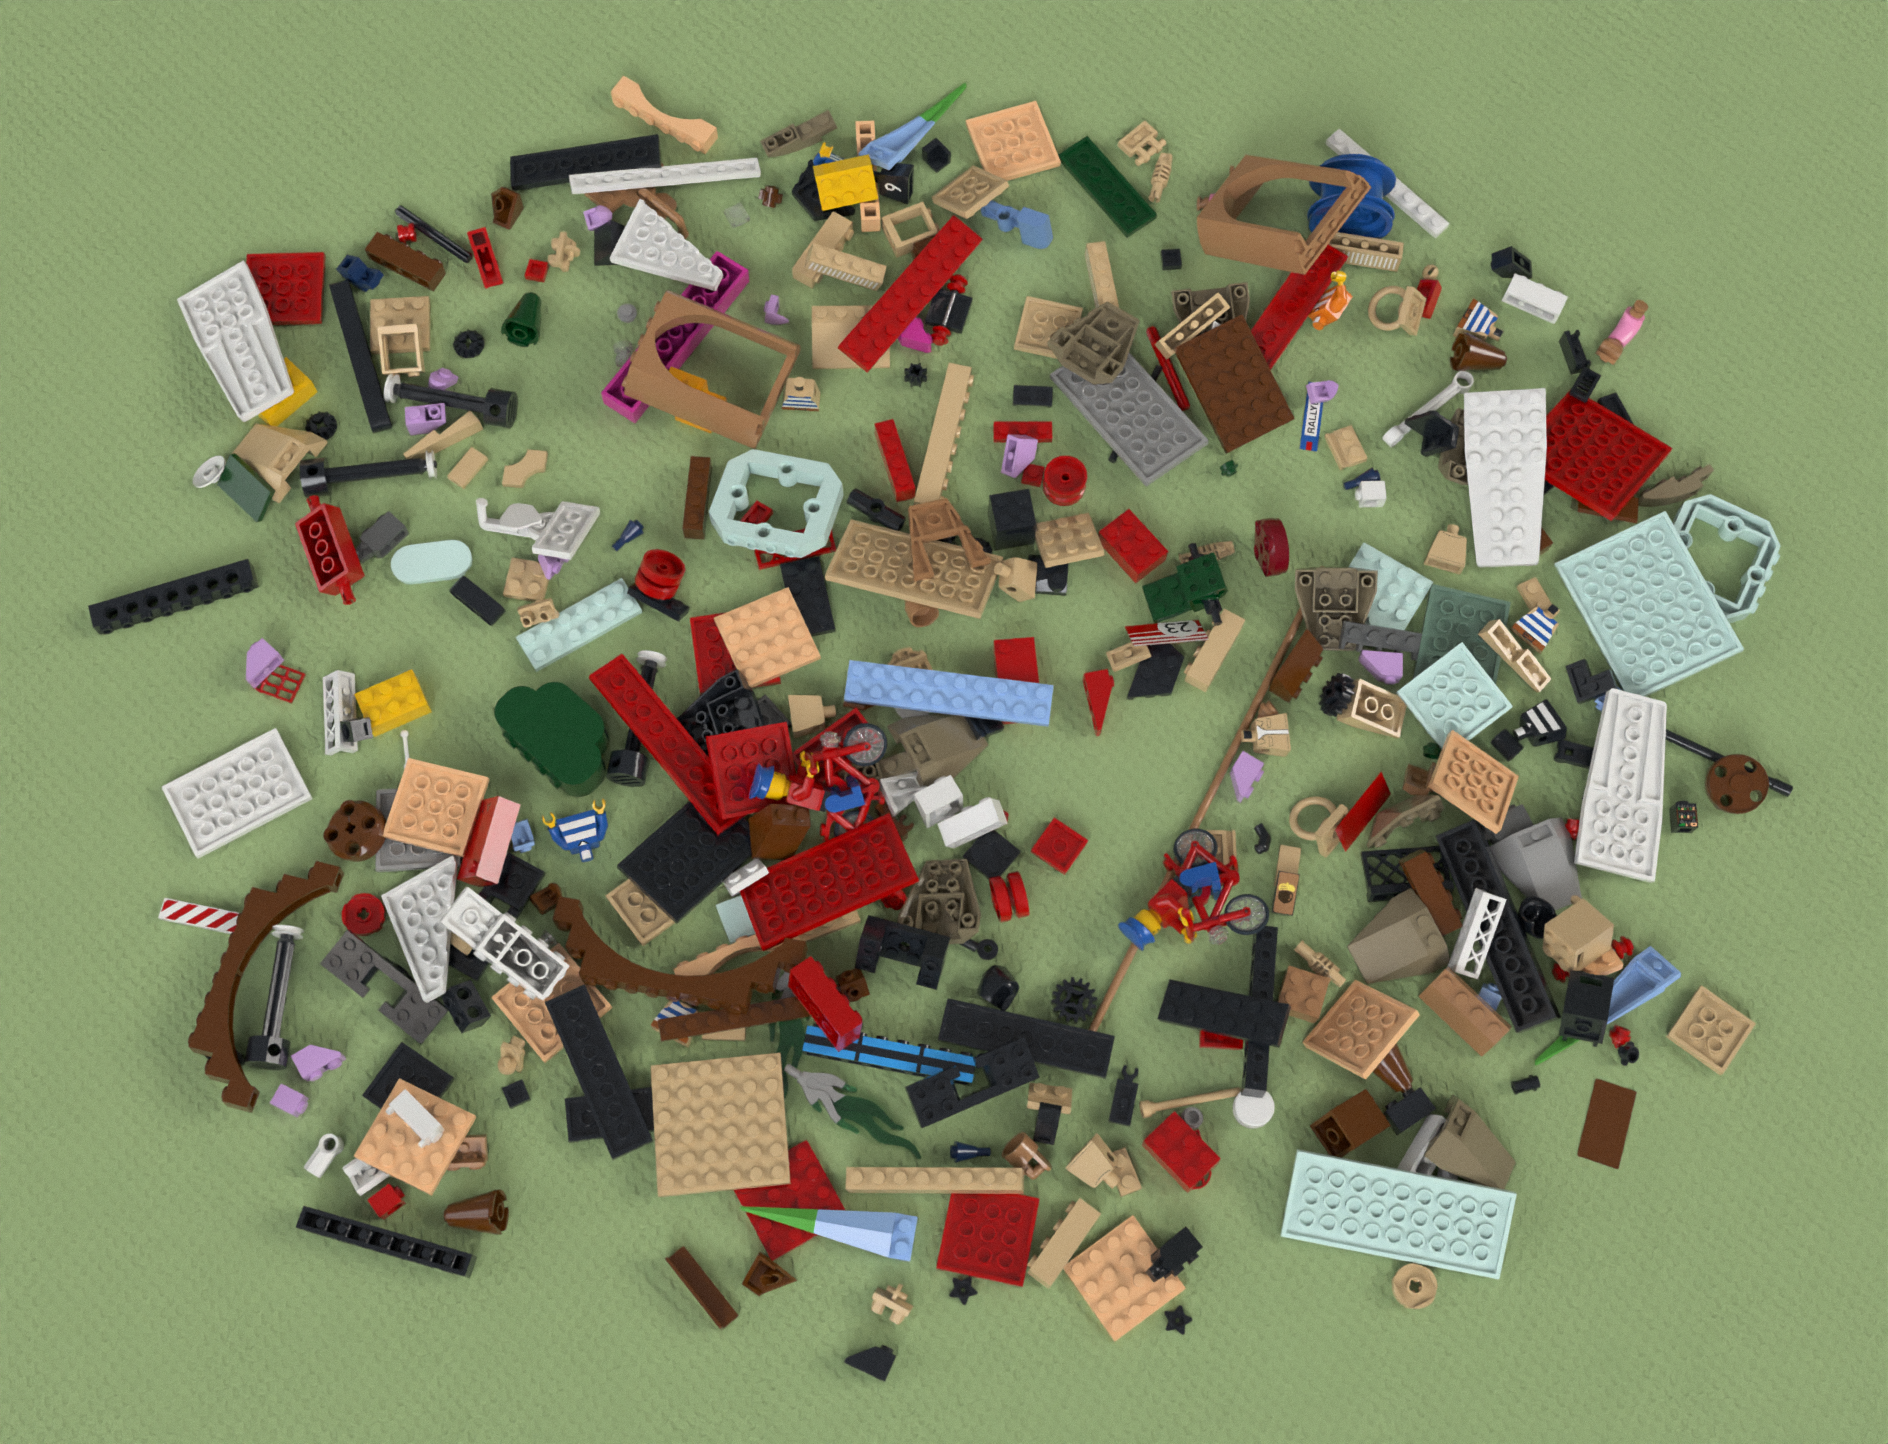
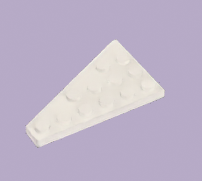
(657, 248)
(415, 915)

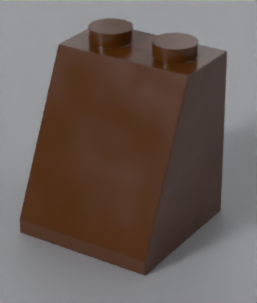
(778, 831)
(1350, 1124)

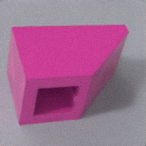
(915, 337)

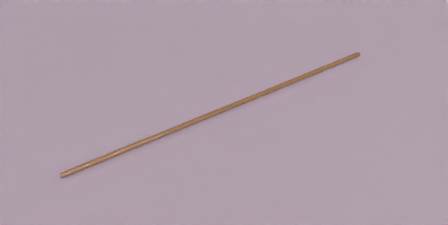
(1205, 804)

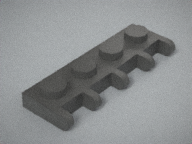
(1380, 638)

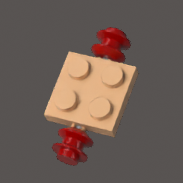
(1604, 965)

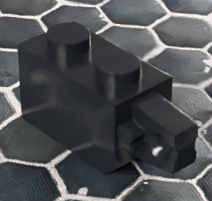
(1173, 1255)

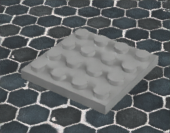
(400, 855)

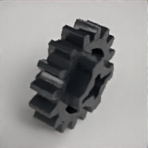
(1336, 694)
(1078, 1009)

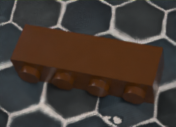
(405, 261)
(697, 497)
(1428, 887)

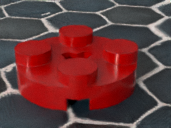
(355, 906)

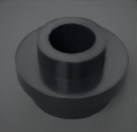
(987, 955)

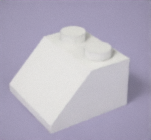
(938, 800)

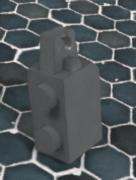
(381, 537)
(1515, 821)

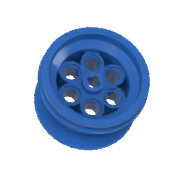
(1373, 215)

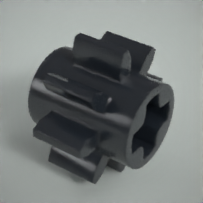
(915, 375)

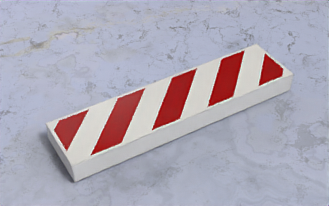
(198, 916)

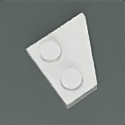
(899, 791)

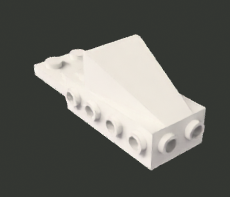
(505, 944)

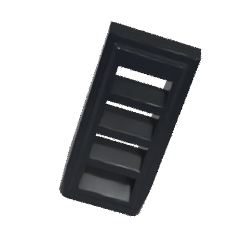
(1586, 381)

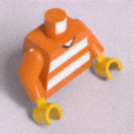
(1331, 303)

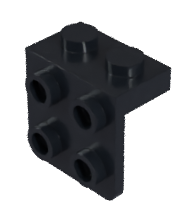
(1437, 432)

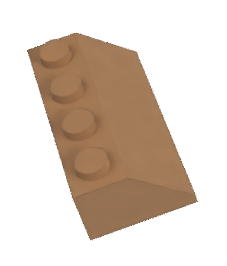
(1465, 1011)

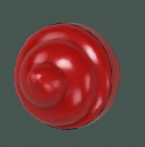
(1572, 827)
(1619, 1035)

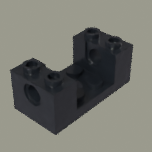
(884, 940)

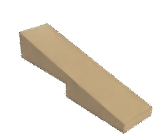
(461, 429)
(1519, 659)

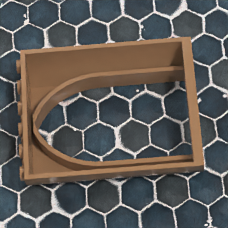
(1268, 246)
(657, 387)

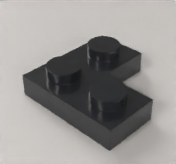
(1587, 686)

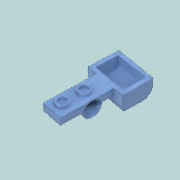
(1033, 225)

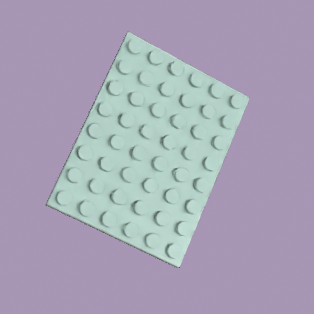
(1648, 606)

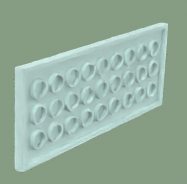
(1398, 1214)

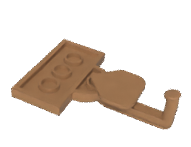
(660, 202)

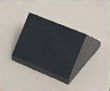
(605, 241)

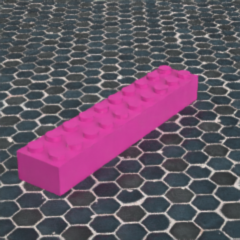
(680, 341)

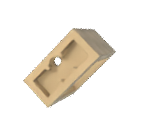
(904, 247)
(396, 330)

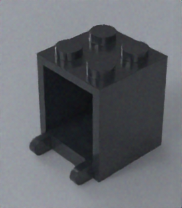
(1012, 519)
(1586, 1007)

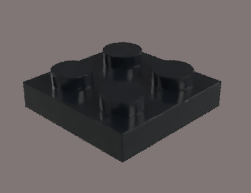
(991, 854)

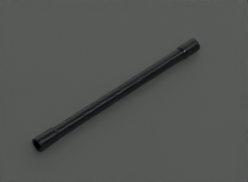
(1774, 783)

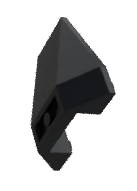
(719, 707)

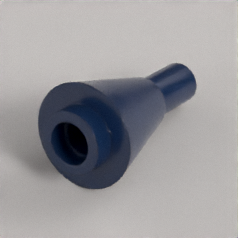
(1369, 475)
(631, 531)
(962, 1151)

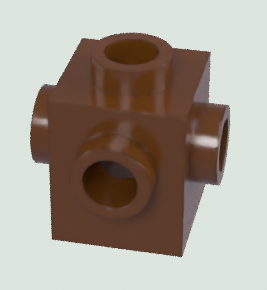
(852, 984)

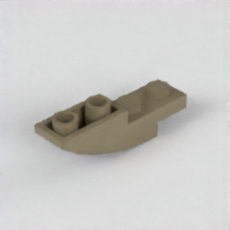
(799, 137)
(1674, 490)
(885, 768)

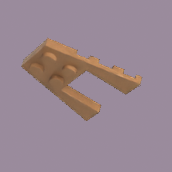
(934, 522)

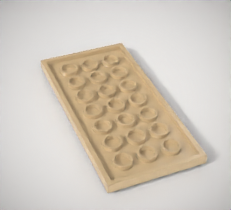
(882, 563)

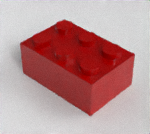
(1132, 546)
(1181, 1152)

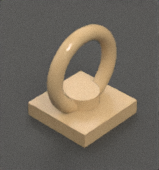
(1409, 311)
(1326, 834)

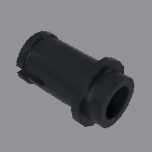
(1525, 1084)

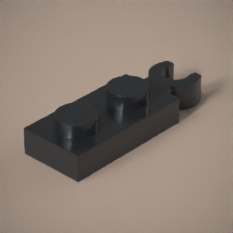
(1124, 1099)

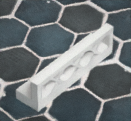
(342, 709)
(1469, 931)

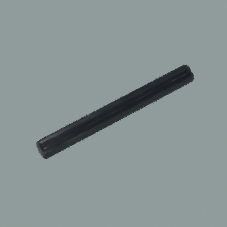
(434, 234)

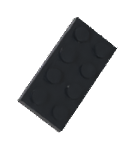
(810, 594)
(582, 1124)

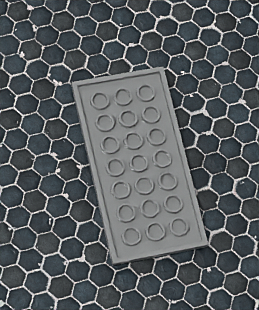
(1134, 419)

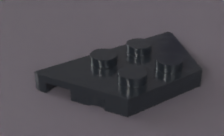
(808, 197)
(1158, 673)

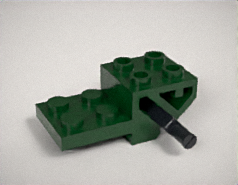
(1194, 588)

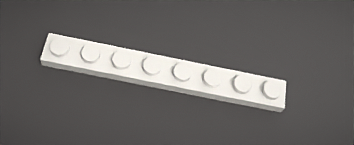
(1400, 195)

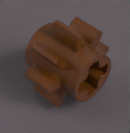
(770, 196)

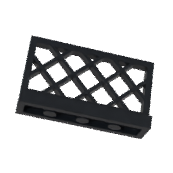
(1385, 891)

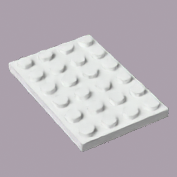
(236, 793)

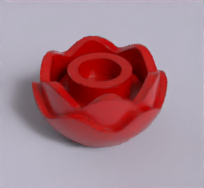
(895, 900)

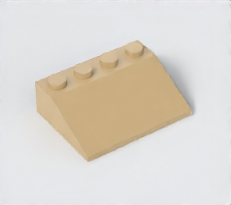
(829, 329)

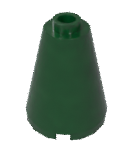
(524, 320)

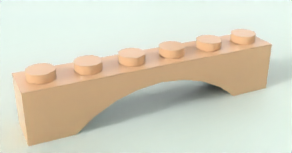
(694, 132)
(870, 209)
(709, 963)

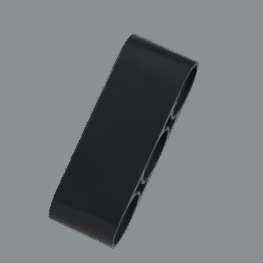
(477, 600)

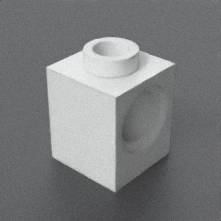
(1371, 494)

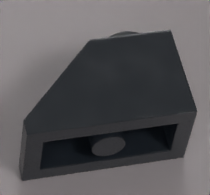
(1511, 262)
(873, 1361)

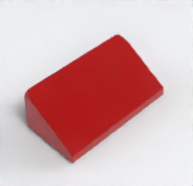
(1431, 291)

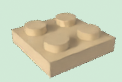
(525, 581)

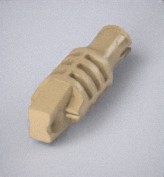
(1160, 176)
(1221, 550)
(1320, 964)

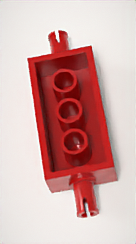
(329, 550)

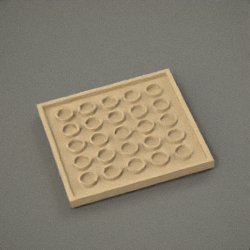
(719, 1125)

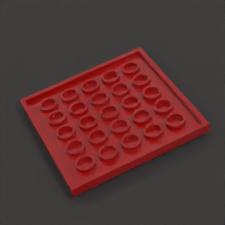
(1598, 455)

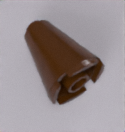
(1475, 354)
(1394, 1071)
(479, 1213)

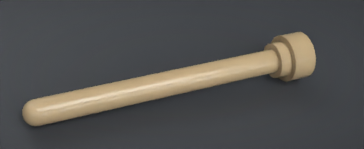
(1148, 1107)

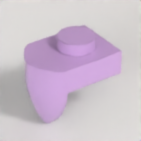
(597, 217)
(771, 308)
(442, 379)
(1321, 391)

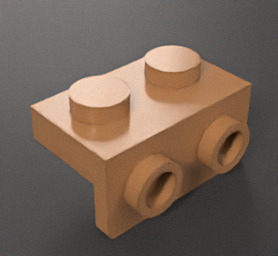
(1417, 780)
(471, 1153)

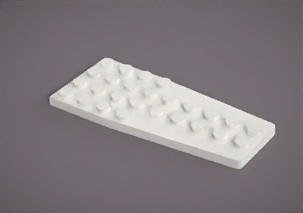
(238, 340)
(1506, 474)
(1625, 788)

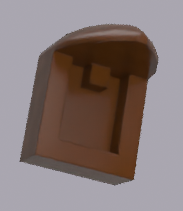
(547, 898)

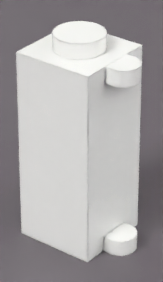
(416, 1118)

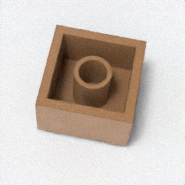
(1303, 992)

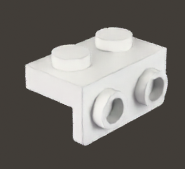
(745, 876)
(363, 1175)

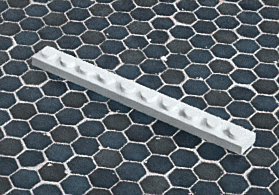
(664, 176)

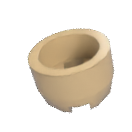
(1434, 274)

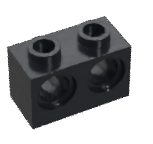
(466, 1006)

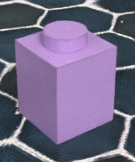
(289, 1100)

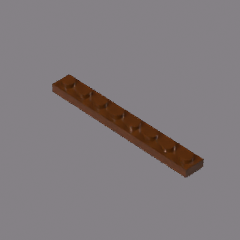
(724, 1020)

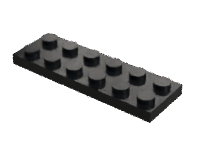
(1224, 1013)

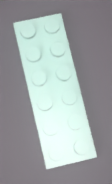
(579, 625)

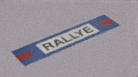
(1311, 425)

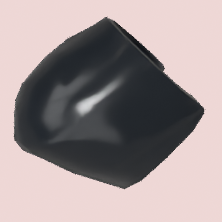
(1534, 914)
(998, 987)

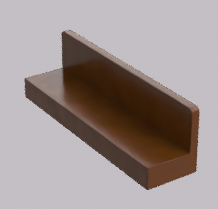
(702, 1288)

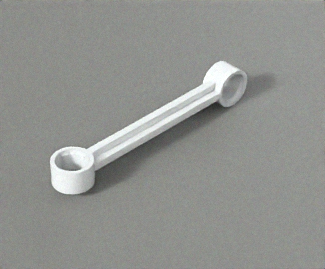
(1396, 433)

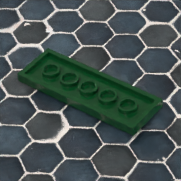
(1107, 186)

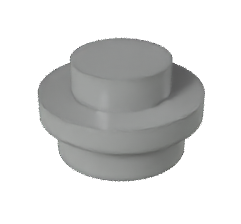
(627, 313)
(1192, 1117)

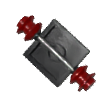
(949, 310)

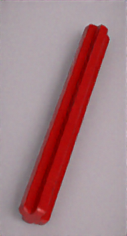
(1169, 371)

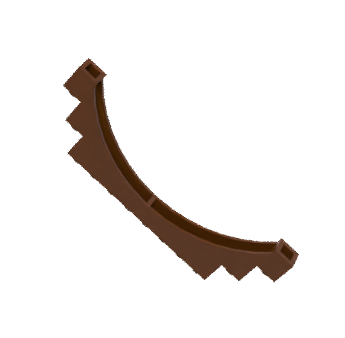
(719, 990)
(215, 1023)

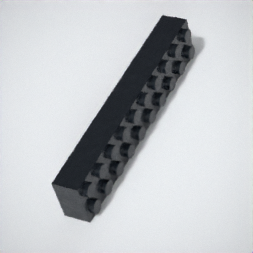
(1510, 951)

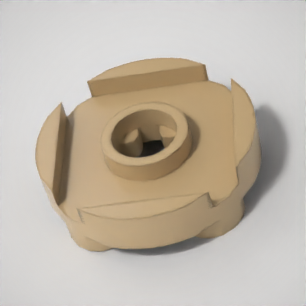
(1427, 1287)

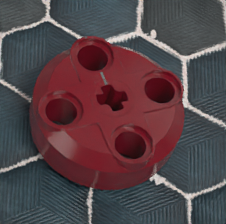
(1271, 546)

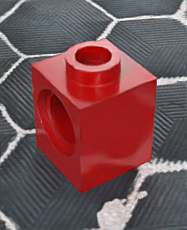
(387, 1200)

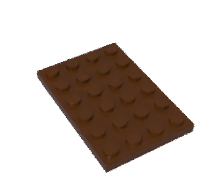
(1233, 383)

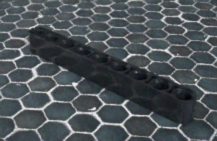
(360, 356)

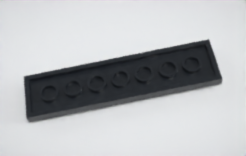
(556, 165)
(1048, 1041)
(599, 1072)

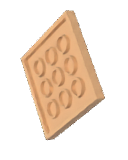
(1013, 142)
(767, 637)
(1473, 781)
(435, 807)
(533, 1017)
(1361, 1029)
(395, 1148)
(1115, 1279)

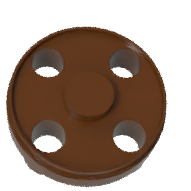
(1736, 784)
(358, 831)

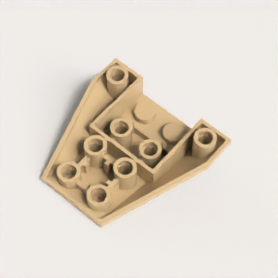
(276, 452)

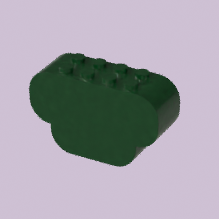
(556, 735)

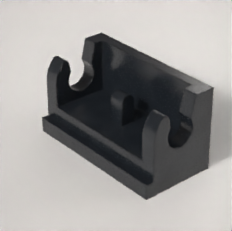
(1573, 352)
(1032, 395)

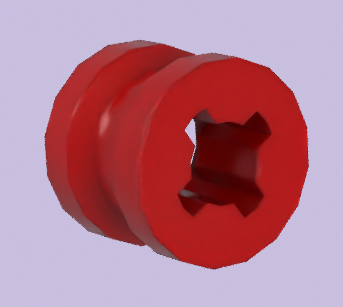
(407, 233)

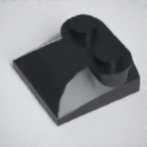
(1050, 579)

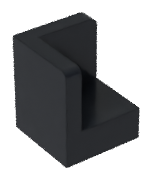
(936, 155)

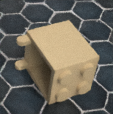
(1577, 936)

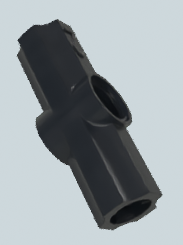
(865, 504)

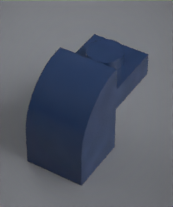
(359, 274)

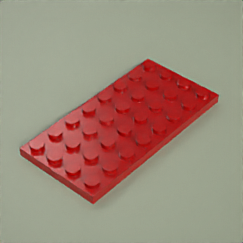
(828, 882)

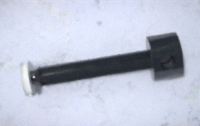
(498, 406)
(318, 476)
(628, 765)
(269, 1050)

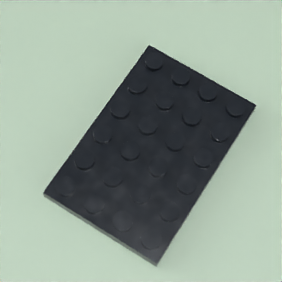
(686, 861)

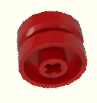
(1064, 480)
(660, 574)
(1010, 896)

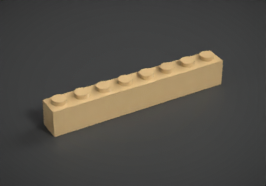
(944, 433)
(935, 1180)

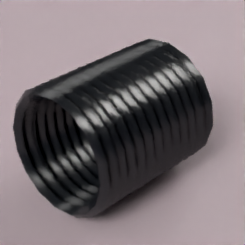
(1506, 745)

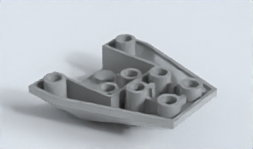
(1540, 862)

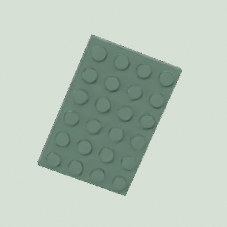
(1455, 618)

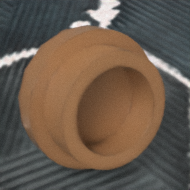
(1267, 709)

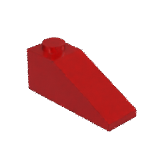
(485, 257)
(1098, 690)

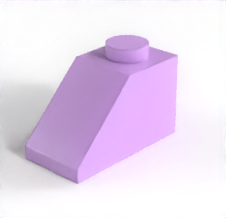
(1018, 454)
(261, 662)
(1384, 666)

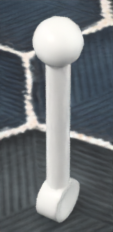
(404, 733)

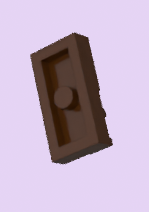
(903, 830)

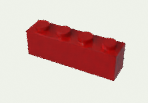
(894, 460)

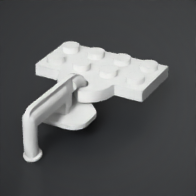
(555, 532)

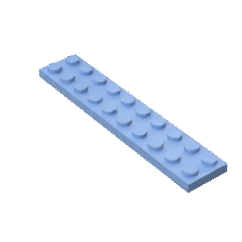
(948, 693)

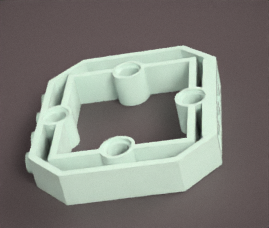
(818, 511)
(1746, 527)

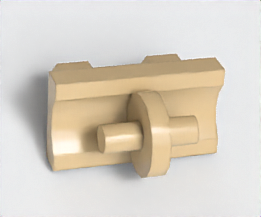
(565, 252)
(537, 612)
(511, 1056)
(895, 1300)

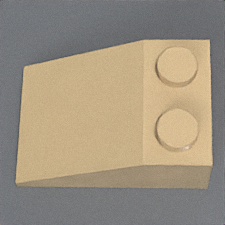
(1374, 710)

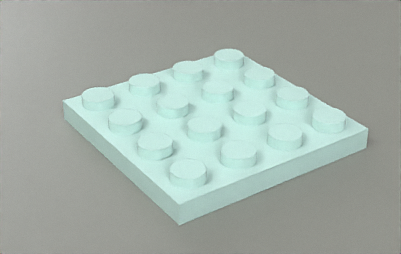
(1398, 588)
(1454, 696)

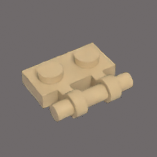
(1137, 139)

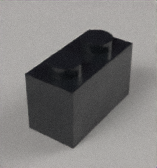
(1408, 1110)

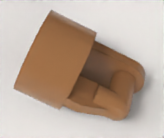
(920, 614)
(1021, 1151)

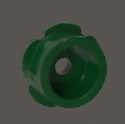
(1229, 468)
(1431, 750)

